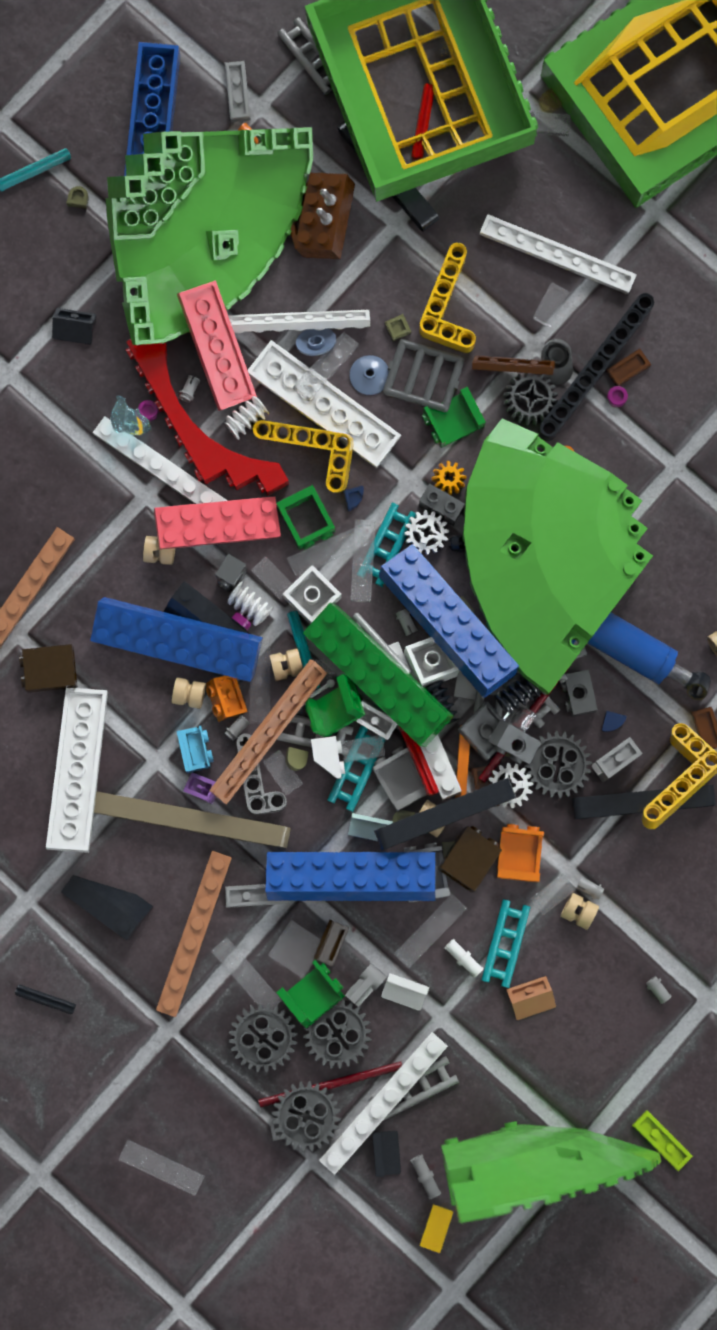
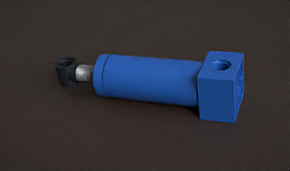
(646, 655)

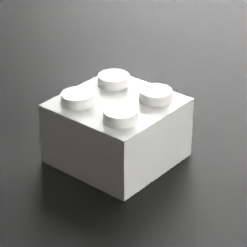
(311, 594)
(429, 662)

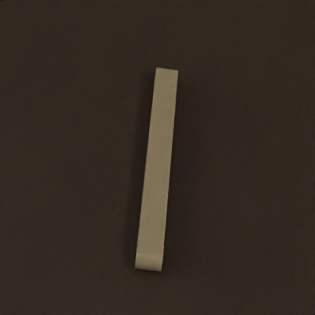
(192, 820)

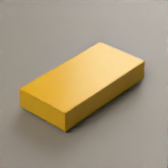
(436, 1228)

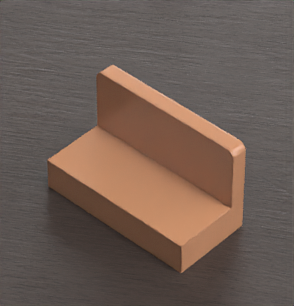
(531, 998)

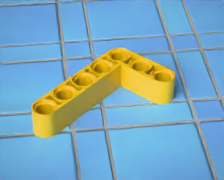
(442, 301)
(313, 441)
(685, 780)

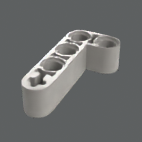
(259, 794)

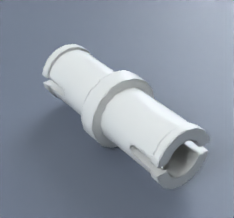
(463, 958)

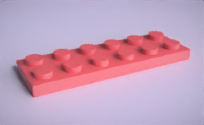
(216, 345)
(217, 522)

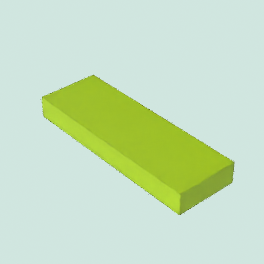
(662, 1140)

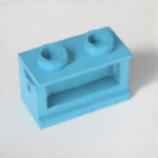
(194, 749)

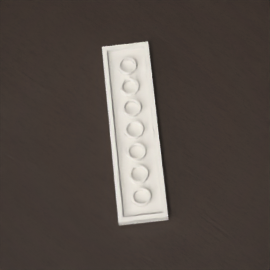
(327, 408)
(77, 770)

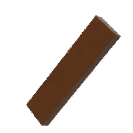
(513, 365)

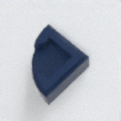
(353, 497)
(612, 721)

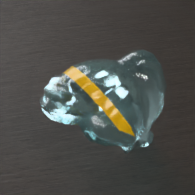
(128, 420)

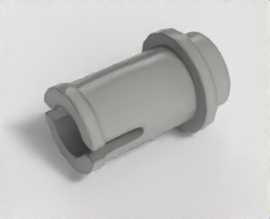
(189, 389)
(405, 621)
(236, 728)
(590, 888)
(658, 989)

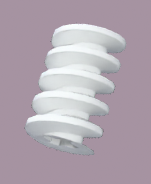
(245, 417)
(248, 604)

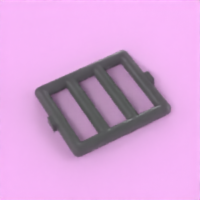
(426, 399)

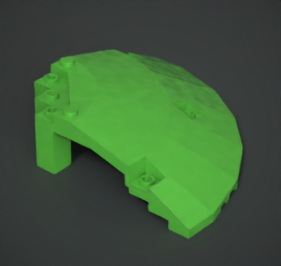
(187, 201)
(571, 544)
(535, 1164)

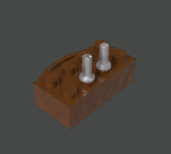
(324, 216)

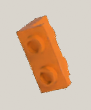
(225, 697)

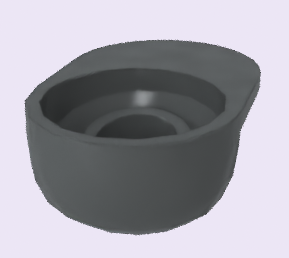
(561, 354)

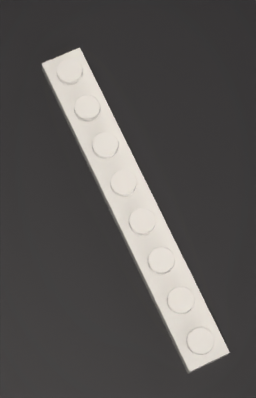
(557, 254)
(300, 321)
(156, 464)
(436, 755)
(383, 1103)

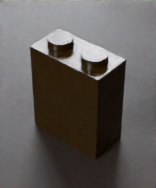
(48, 668)
(469, 858)

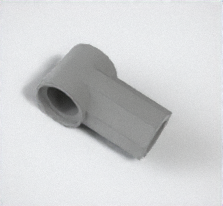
(368, 982)

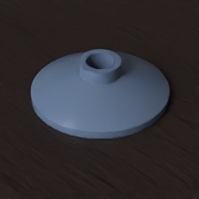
(316, 342)
(369, 384)

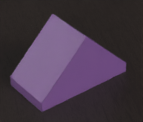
(199, 787)

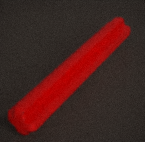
(423, 120)
(420, 764)

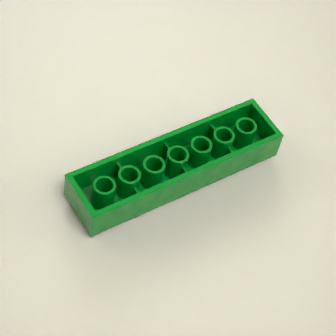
(378, 674)

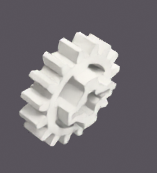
(435, 535)
(519, 784)

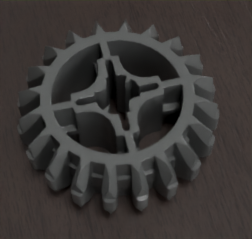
(522, 397)

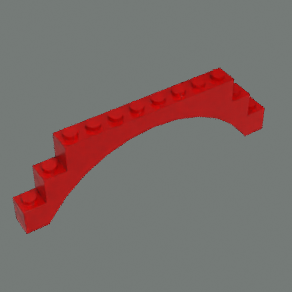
(206, 454)

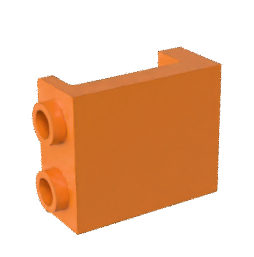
(520, 853)

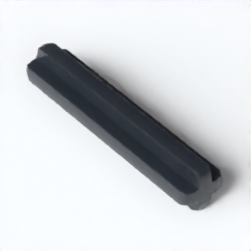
(45, 999)

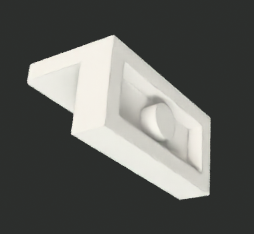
(404, 992)

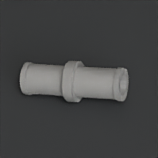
(425, 1176)

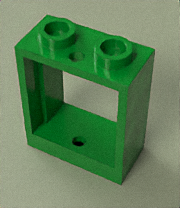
(297, 499)

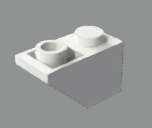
(326, 755)

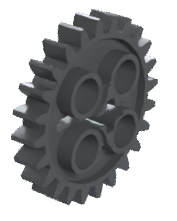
(576, 769)
(322, 1045)
(250, 1051)
(299, 1135)

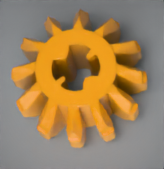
(450, 471)

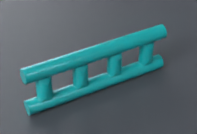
(397, 538)
(361, 781)
(510, 955)

